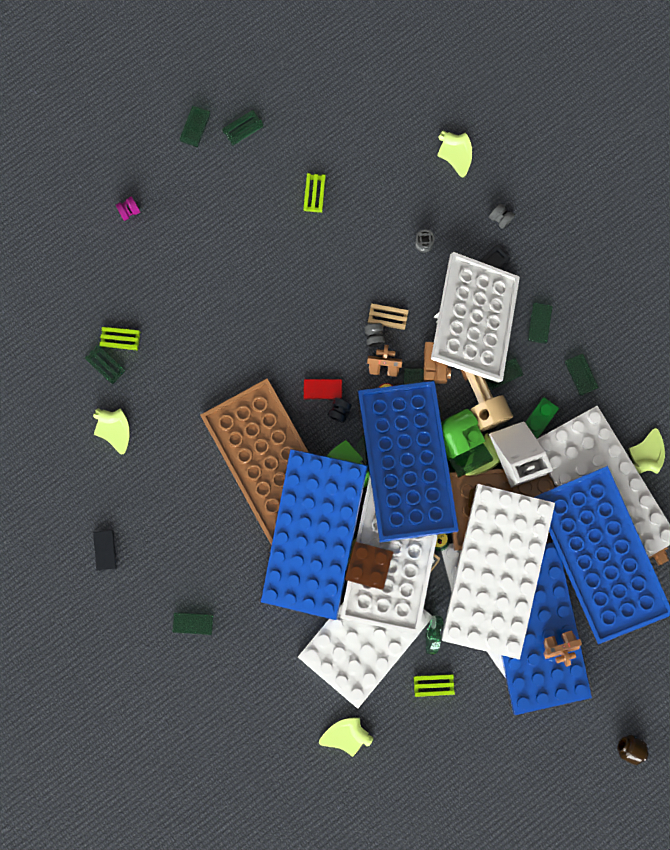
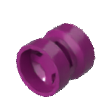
(123, 210)

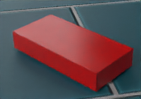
(322, 388)

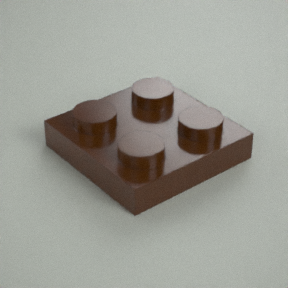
(369, 565)

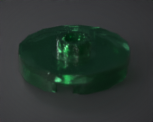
(433, 635)

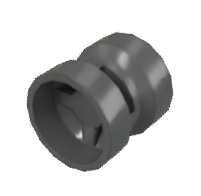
(501, 216)
(424, 241)
(374, 335)

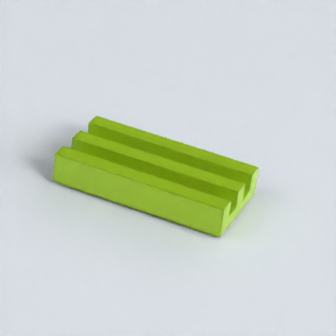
(315, 177)
(120, 331)
(434, 685)

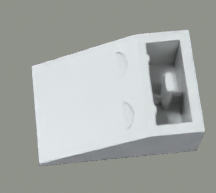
(520, 454)

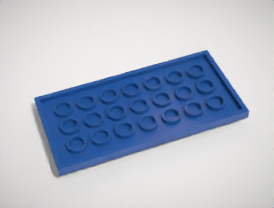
(407, 461)
(314, 534)
(604, 556)
(532, 679)

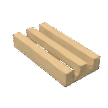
(388, 316)

